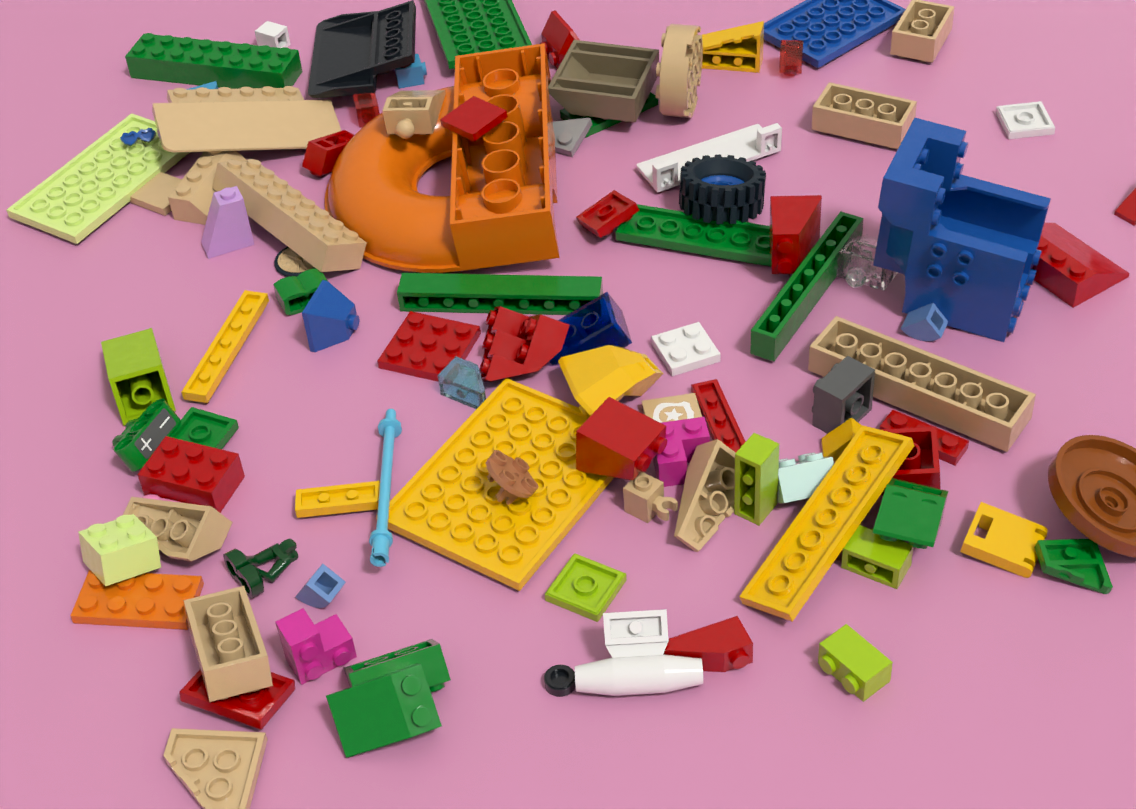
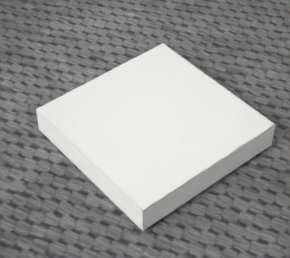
(1025, 120)

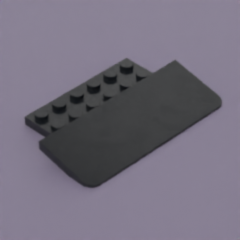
(358, 47)

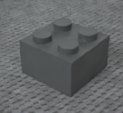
(843, 394)

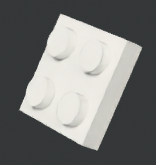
(685, 349)

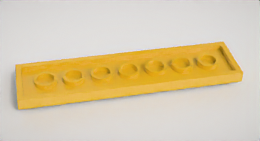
(826, 522)

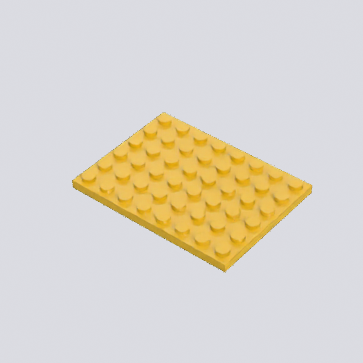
(456, 507)

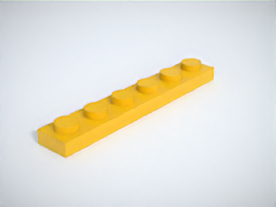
(225, 347)

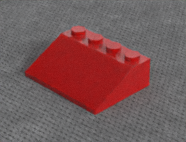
(1072, 267)

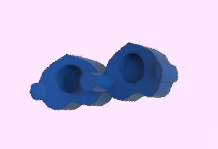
(132, 137)

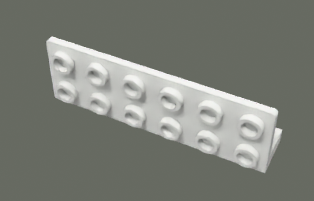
(748, 143)

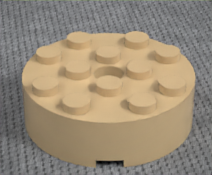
(679, 70)

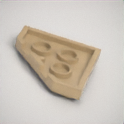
(217, 765)

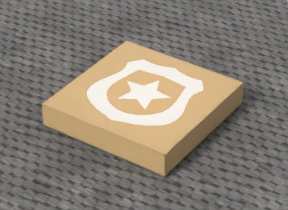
(672, 408)

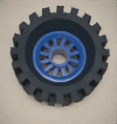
(722, 189)

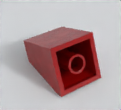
(793, 230)
(618, 441)

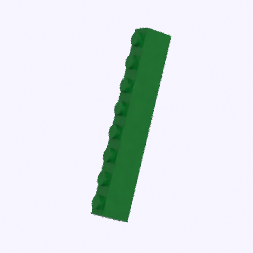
(803, 289)
(486, 291)

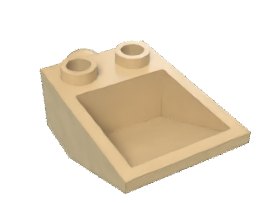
(412, 112)

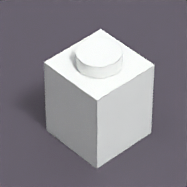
(272, 35)

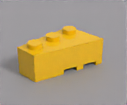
(734, 48)

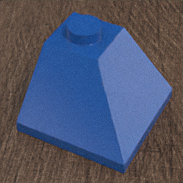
(329, 317)

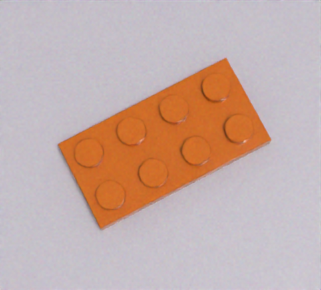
(137, 602)

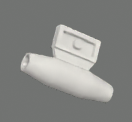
(637, 661)

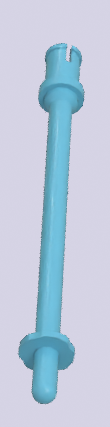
(381, 538)

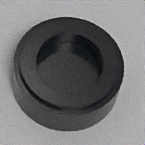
(560, 680)

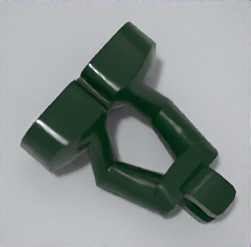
(243, 569)

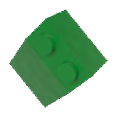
(383, 710)

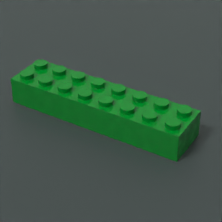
(208, 61)

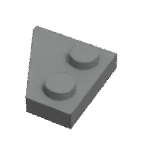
(570, 135)

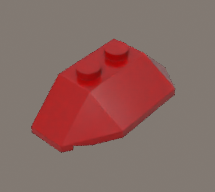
(557, 38)

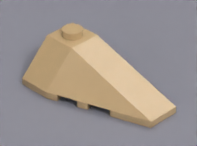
(706, 494)
(181, 528)

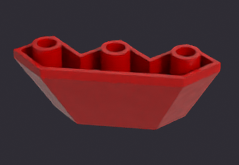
(519, 343)

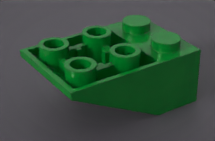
(910, 513)

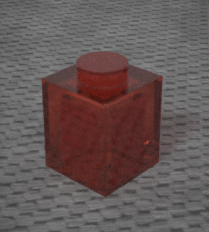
(791, 57)
(366, 107)

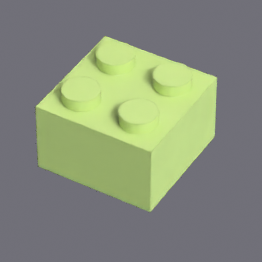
(119, 549)

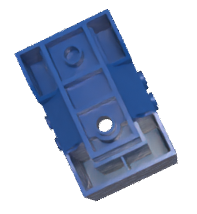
(956, 235)

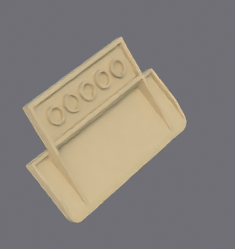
(241, 119)

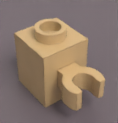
(646, 498)

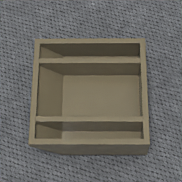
(605, 80)

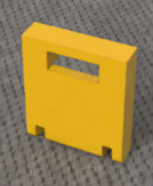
(1008, 540)

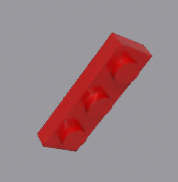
(950, 446)

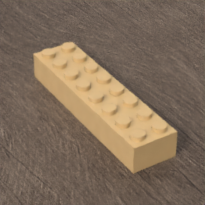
(292, 216)
(928, 383)

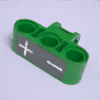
(145, 434)

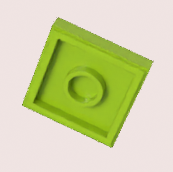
(585, 587)

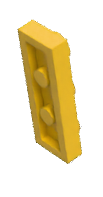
(337, 499)

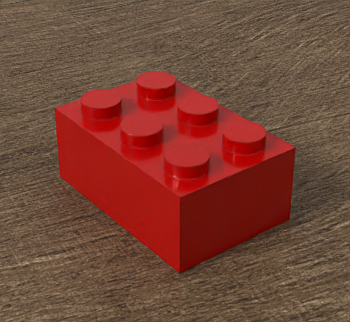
(192, 473)

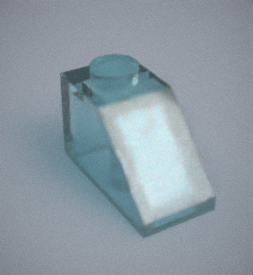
(462, 383)

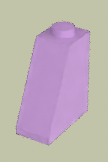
(226, 224)

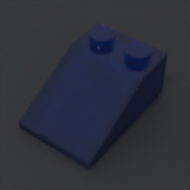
(593, 327)

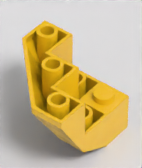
(607, 373)

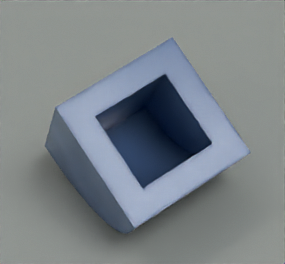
(925, 323)
(320, 588)

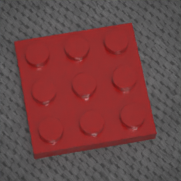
(427, 345)

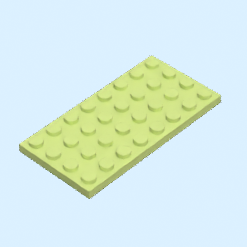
(95, 183)

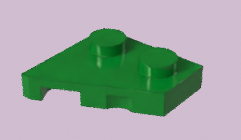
(1075, 562)

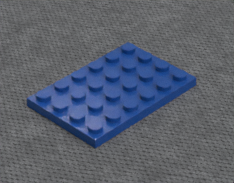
(831, 26)

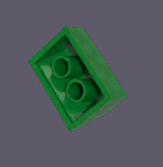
(425, 653)

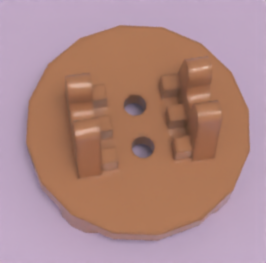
(511, 476)

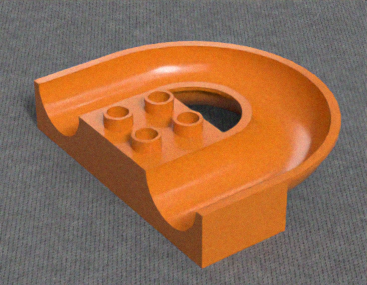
(499, 183)

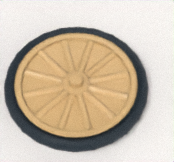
(290, 263)

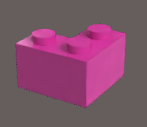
(682, 440)
(314, 648)

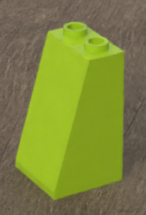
(136, 373)

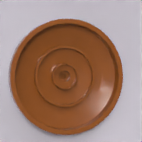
(1097, 490)

